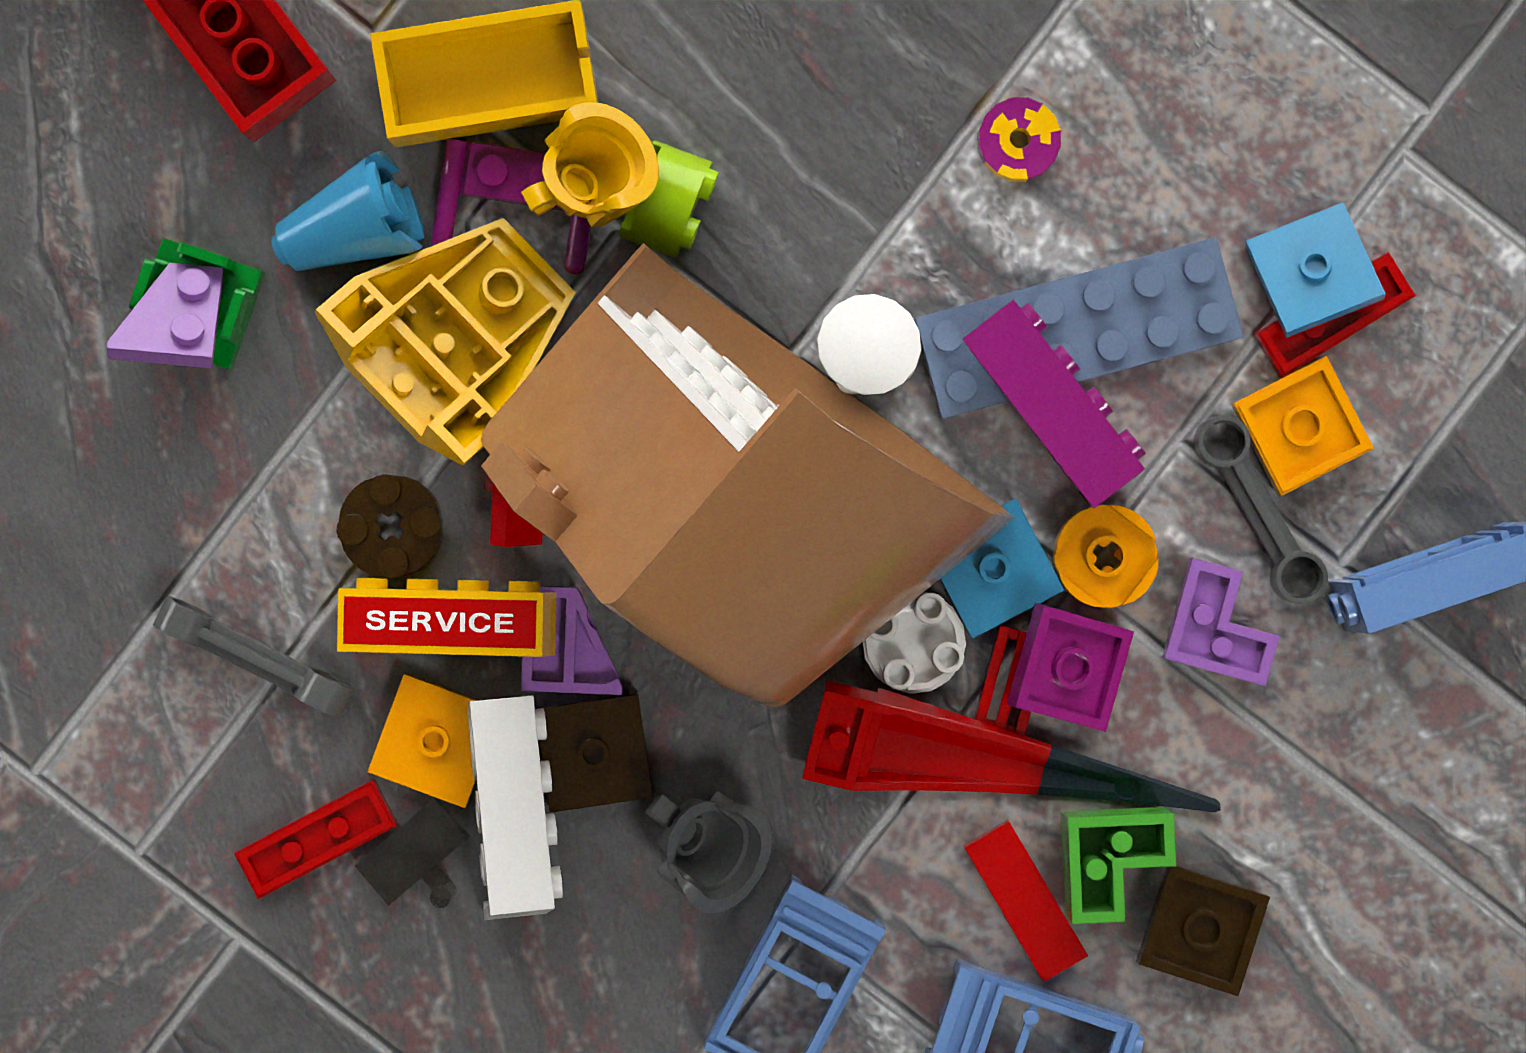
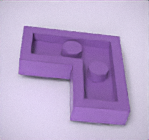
(1203, 630)

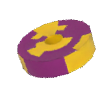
(1025, 116)

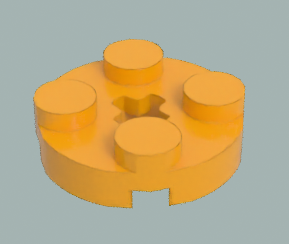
(1135, 550)

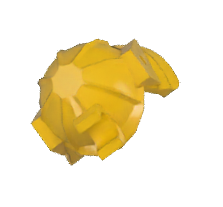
(595, 165)

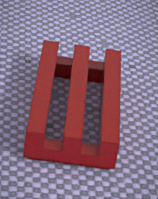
(990, 679)

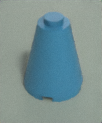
(352, 220)

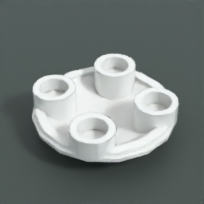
(869, 345)
(917, 646)

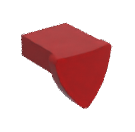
(508, 527)

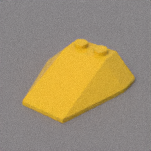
(449, 332)

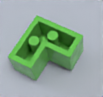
(1099, 848)

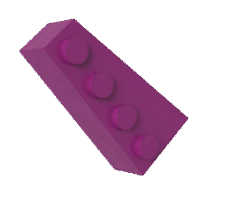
(1054, 403)

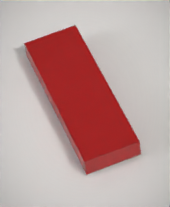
(1297, 350)
(316, 838)
(1025, 900)

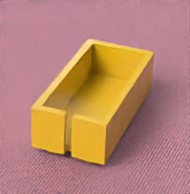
(483, 73)

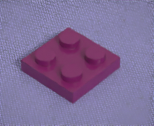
(1070, 667)

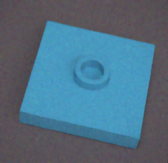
(1314, 270)
(1001, 576)

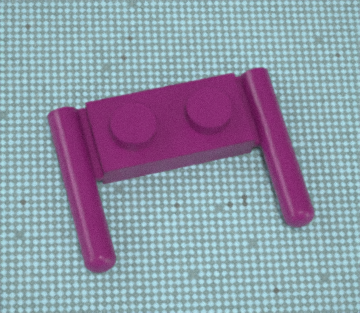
(500, 176)

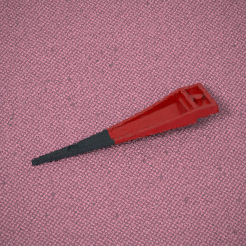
(907, 745)

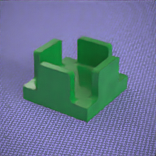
(238, 294)

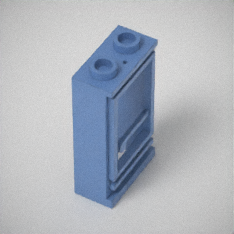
(1430, 579)
(821, 924)
(977, 997)

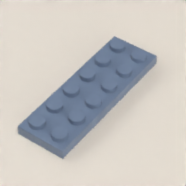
(1100, 317)

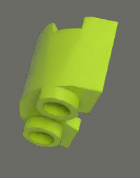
(665, 217)

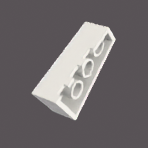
(512, 807)

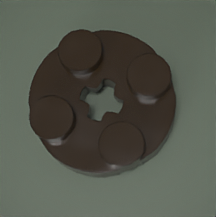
(360, 529)

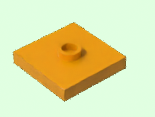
(1302, 426)
(427, 742)

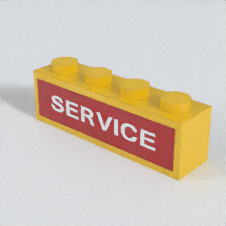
(446, 620)

